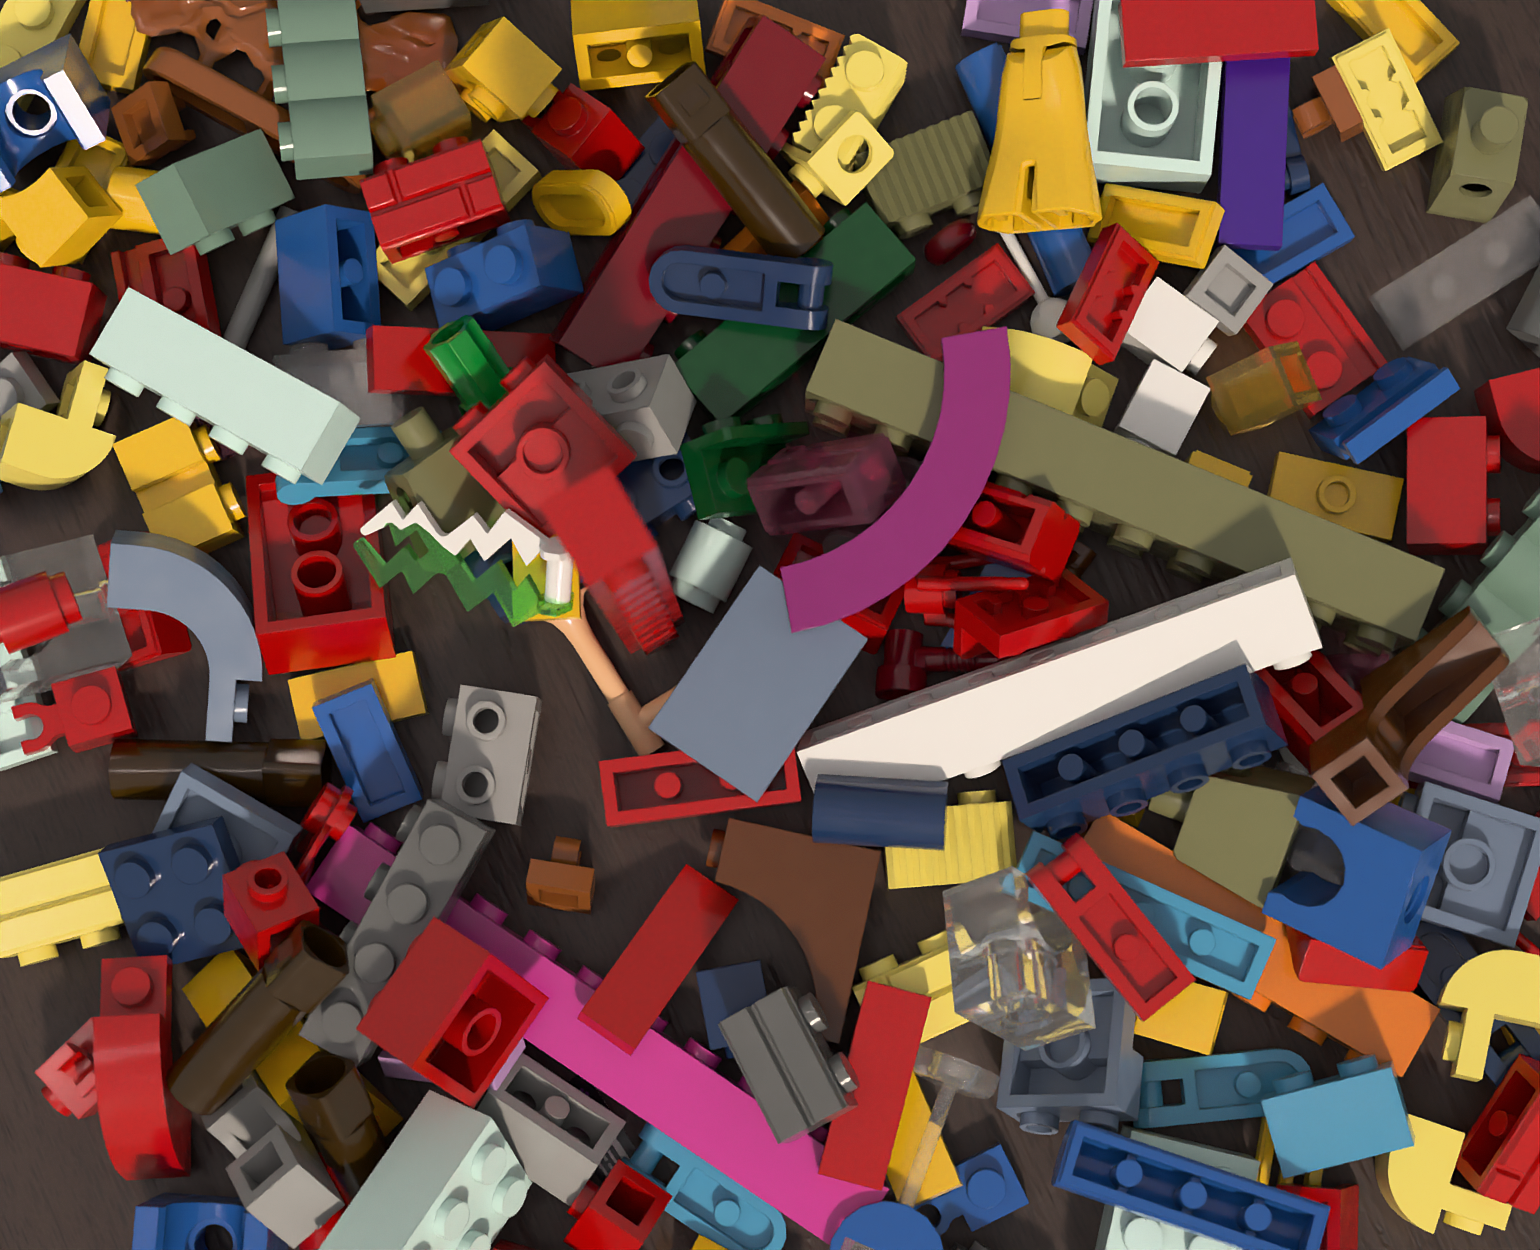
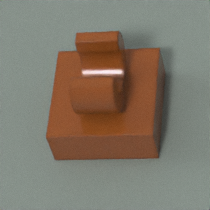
(1331, 107)
(151, 123)
(562, 881)

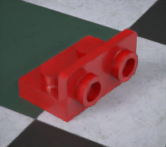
(1027, 618)

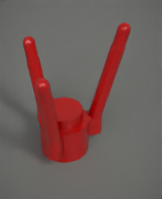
(942, 583)

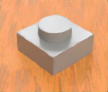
(1228, 289)
(24, 384)

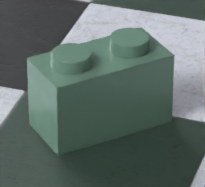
(214, 192)

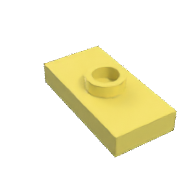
(1387, 100)

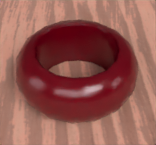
(950, 241)

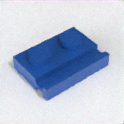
(1393, 402)

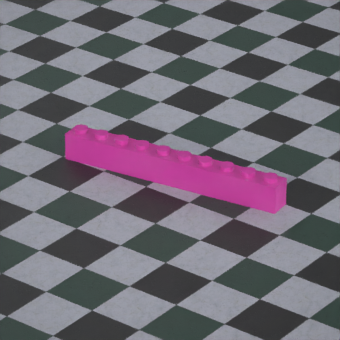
(660, 1082)

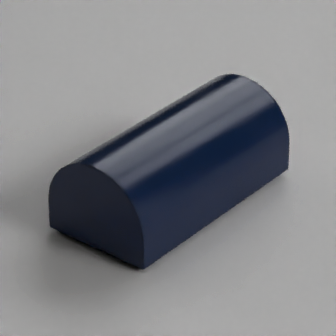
(880, 812)

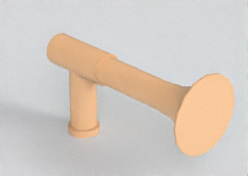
(622, 702)

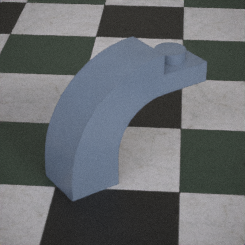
(194, 588)

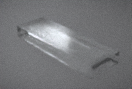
(1461, 274)

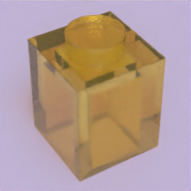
(419, 113)
(1262, 388)

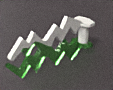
(444, 558)

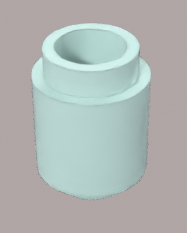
(709, 563)

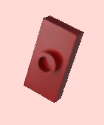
(1107, 294)
(966, 302)

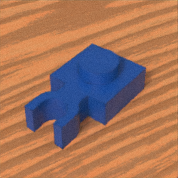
(987, 1191)

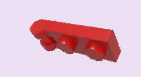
(1112, 929)

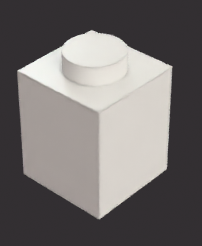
(1170, 330)
(1162, 408)

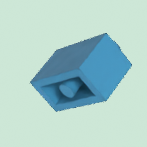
(1337, 1116)

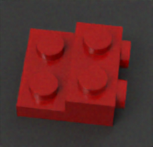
(537, 440)

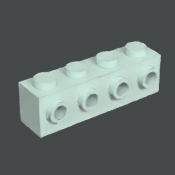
(224, 386)

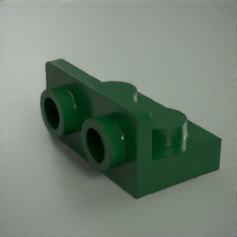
(729, 455)

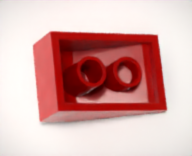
(309, 583)

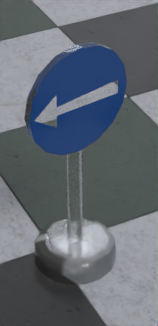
(898, 1225)

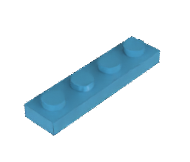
(1201, 938)

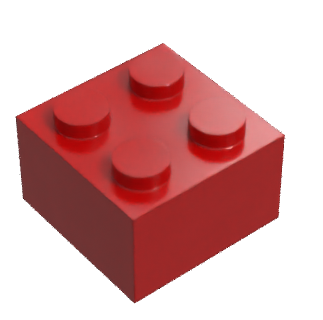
(452, 1012)

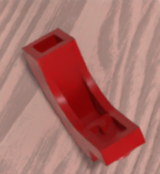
(132, 1050)

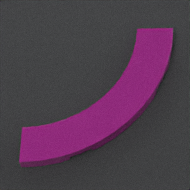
(933, 503)

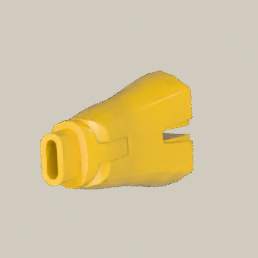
(1041, 147)

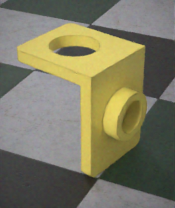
(821, 169)

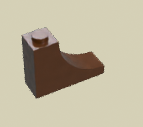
(814, 890)

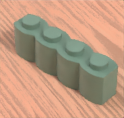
(322, 88)
(1505, 591)

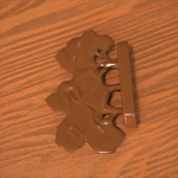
(387, 50)

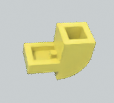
(1059, 376)
(57, 449)
(1487, 988)
(1419, 1185)

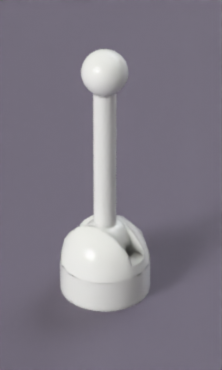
(1049, 309)

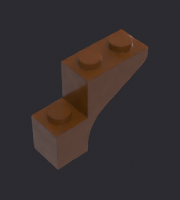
(1403, 709)

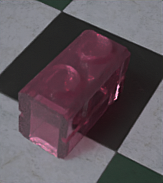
(827, 485)

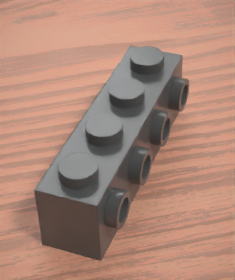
(423, 882)

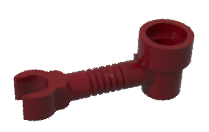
(910, 662)

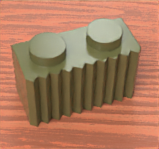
(929, 175)

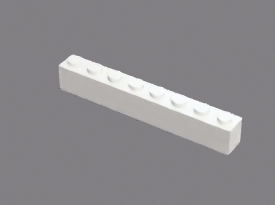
(1071, 683)

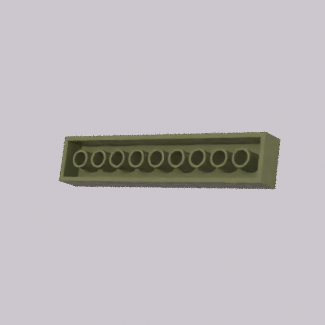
(1134, 493)

